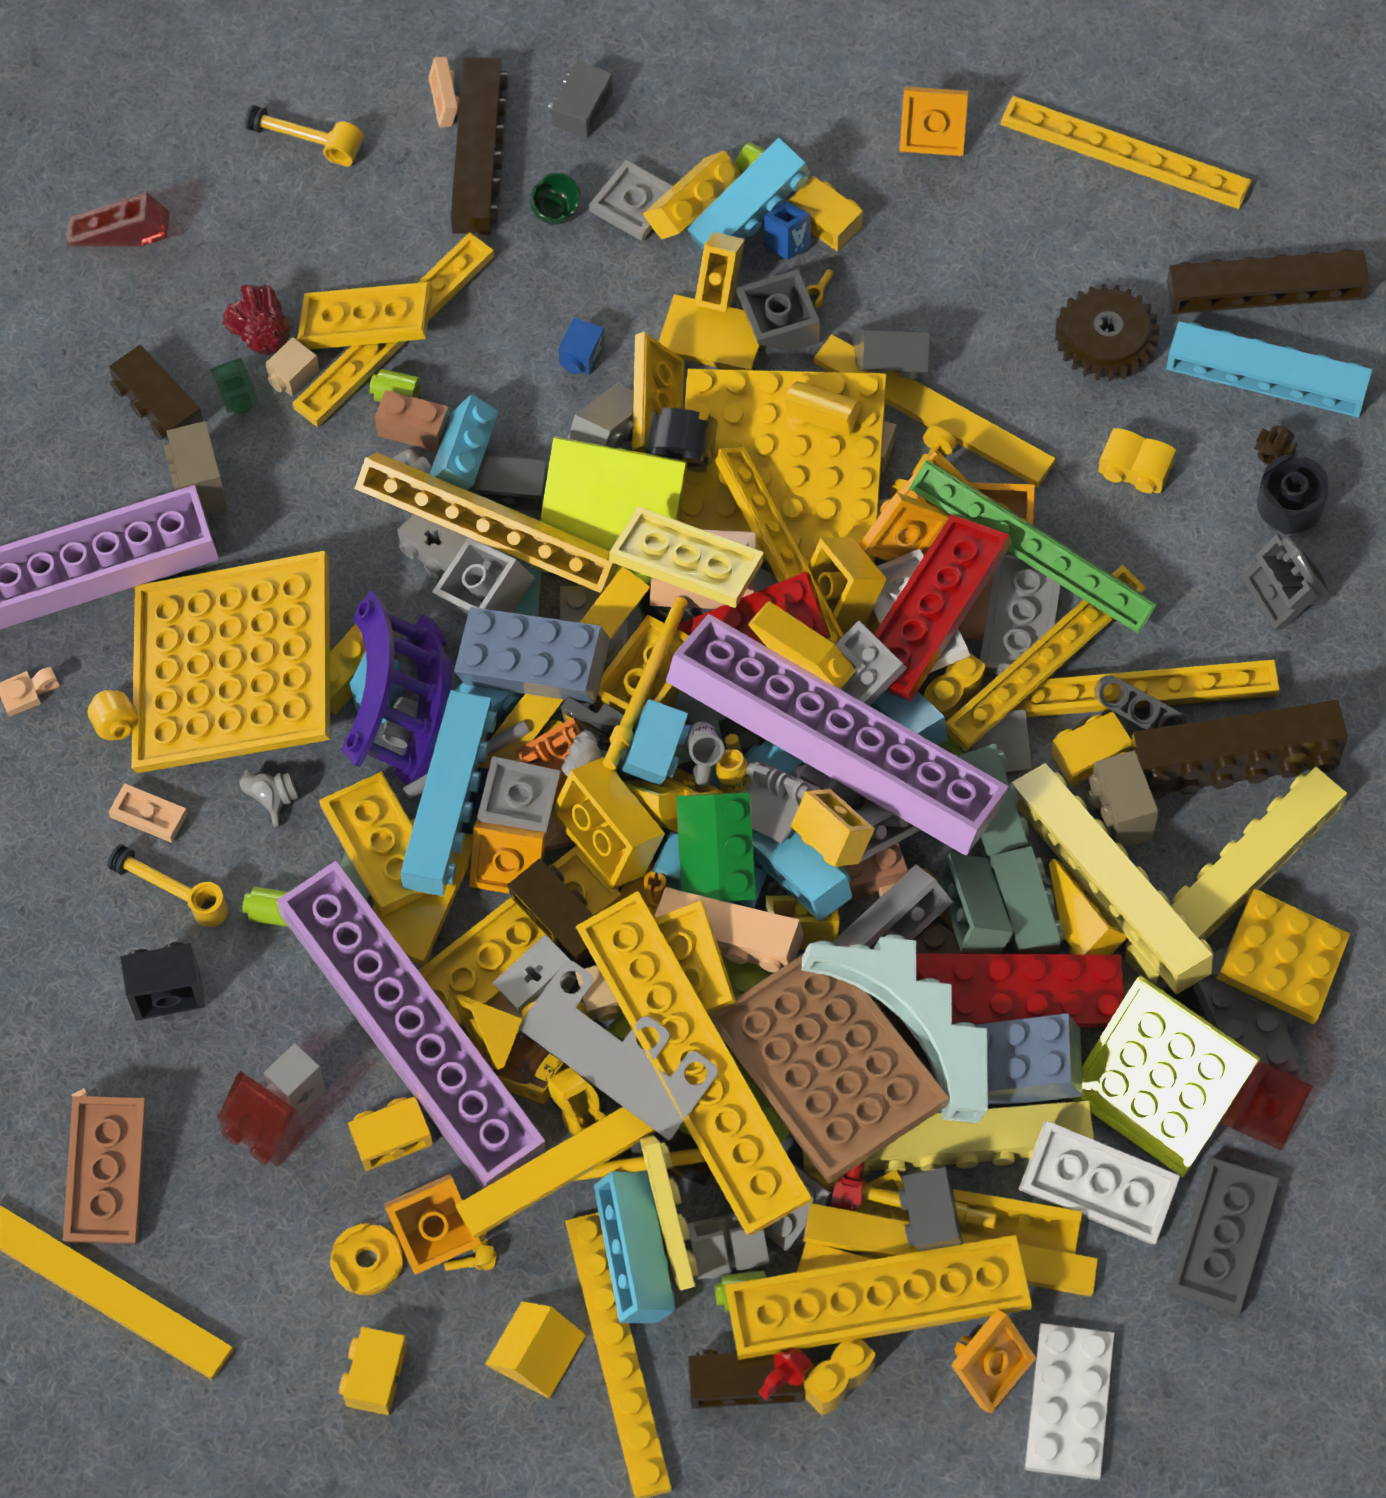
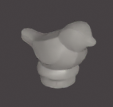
(582, 752)
(270, 791)

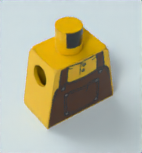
(529, 1069)

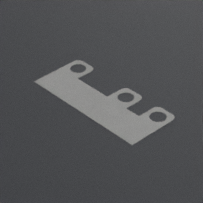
(612, 1065)

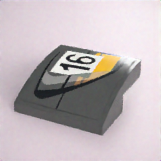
(599, 724)

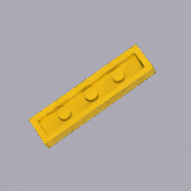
(1030, 1222)

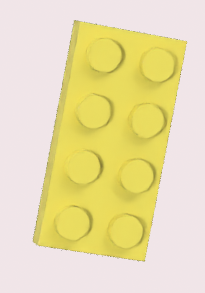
(686, 557)
(672, 1224)

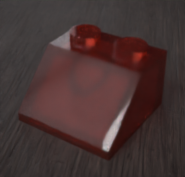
(1268, 1105)
(259, 1121)

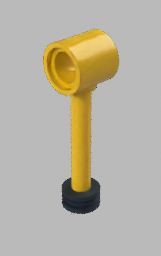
(340, 144)
(123, 860)

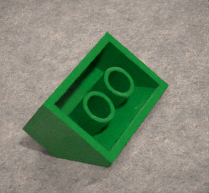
(716, 845)

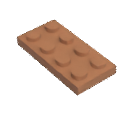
(104, 1170)

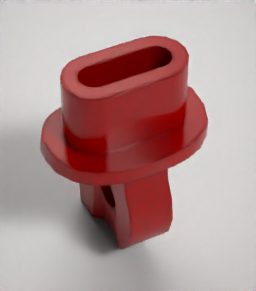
(849, 1189)
(789, 1368)

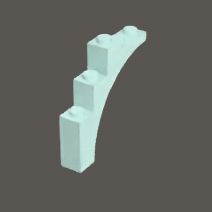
(924, 1006)

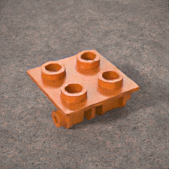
(551, 749)

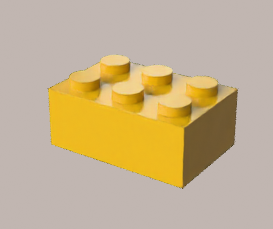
(607, 823)

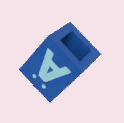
(787, 230)
(581, 346)

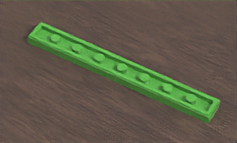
(1035, 547)

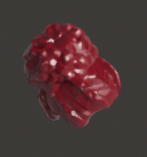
(258, 319)

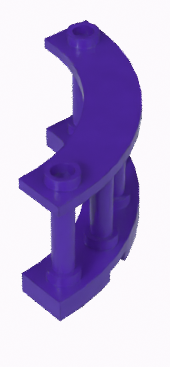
(426, 647)

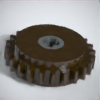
(1107, 332)

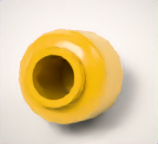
(112, 715)

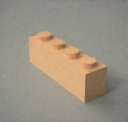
(744, 932)

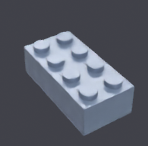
(532, 655)
(1032, 1060)

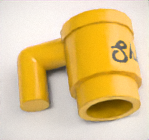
(732, 767)

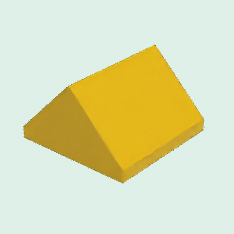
(488, 1029)
(536, 1348)

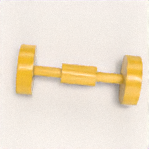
(936, 439)

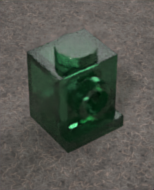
(234, 386)

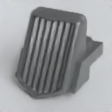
(1284, 581)

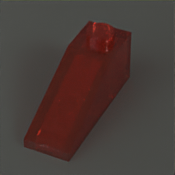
(122, 223)

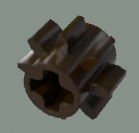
(1275, 443)

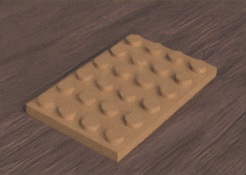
(828, 1066)

